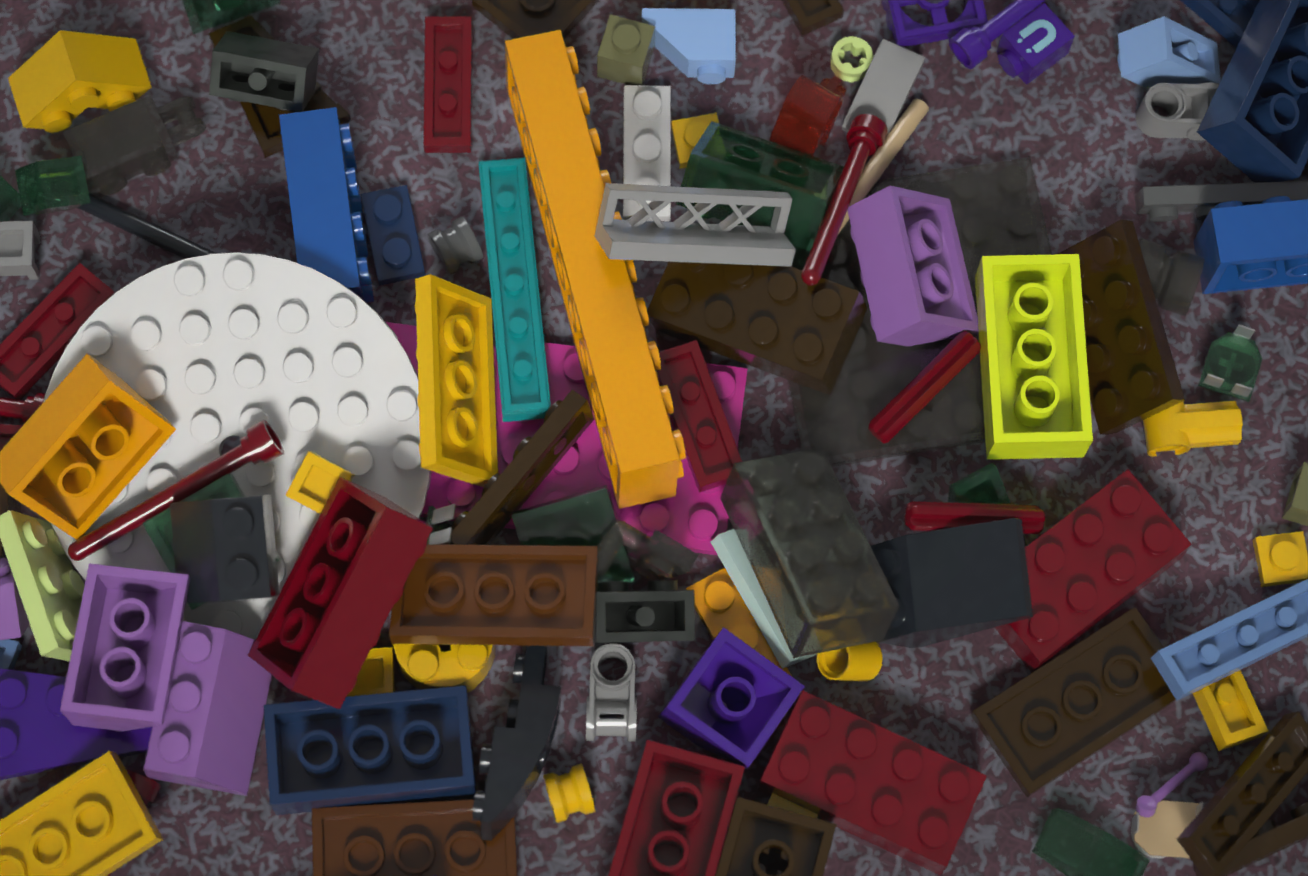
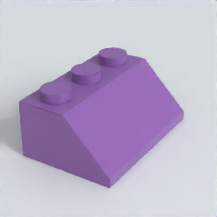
(912, 267)
(124, 648)
(210, 713)

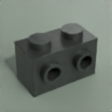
(264, 71)
(644, 615)

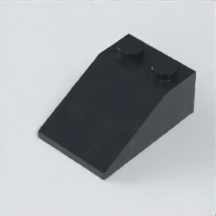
(955, 581)

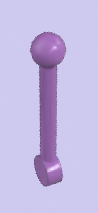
(1147, 805)

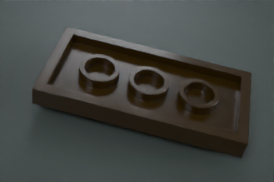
(1124, 334)
(1076, 703)

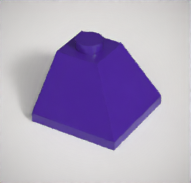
(731, 700)

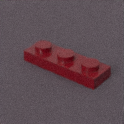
(448, 84)
(49, 329)
(698, 415)

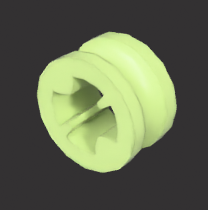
(857, 47)

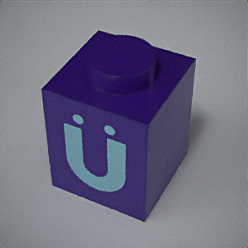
(1034, 44)

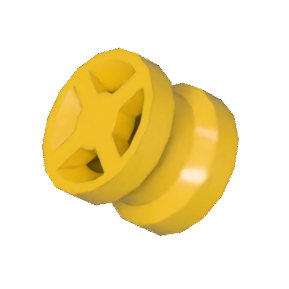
(569, 793)

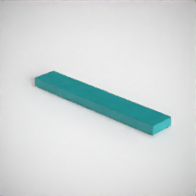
(514, 290)

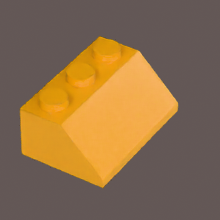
(82, 447)

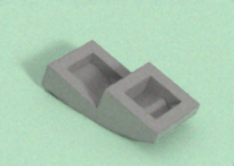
(886, 84)

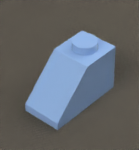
(696, 40)
(1167, 54)

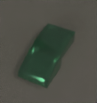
(1085, 849)

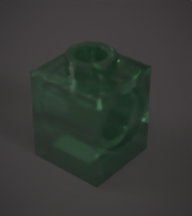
(52, 185)

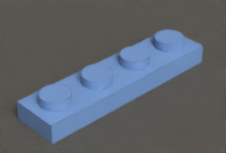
(1235, 642)

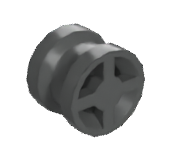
(455, 245)

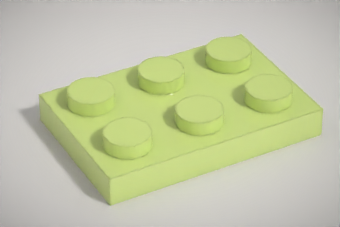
(44, 581)

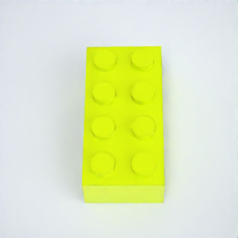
(1033, 357)

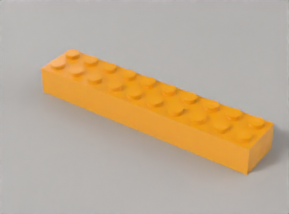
(595, 290)

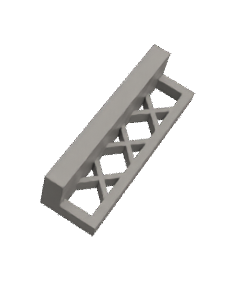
(695, 241)

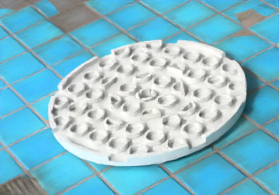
(246, 343)

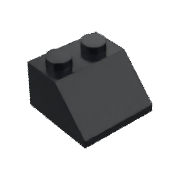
(226, 548)

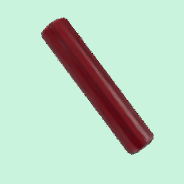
(924, 387)
(944, 515)

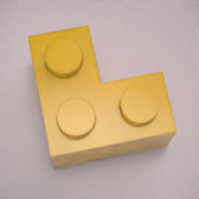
(77, 74)

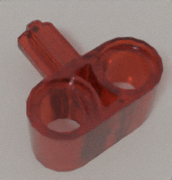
(808, 114)

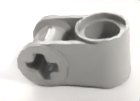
(1185, 107)
(611, 703)

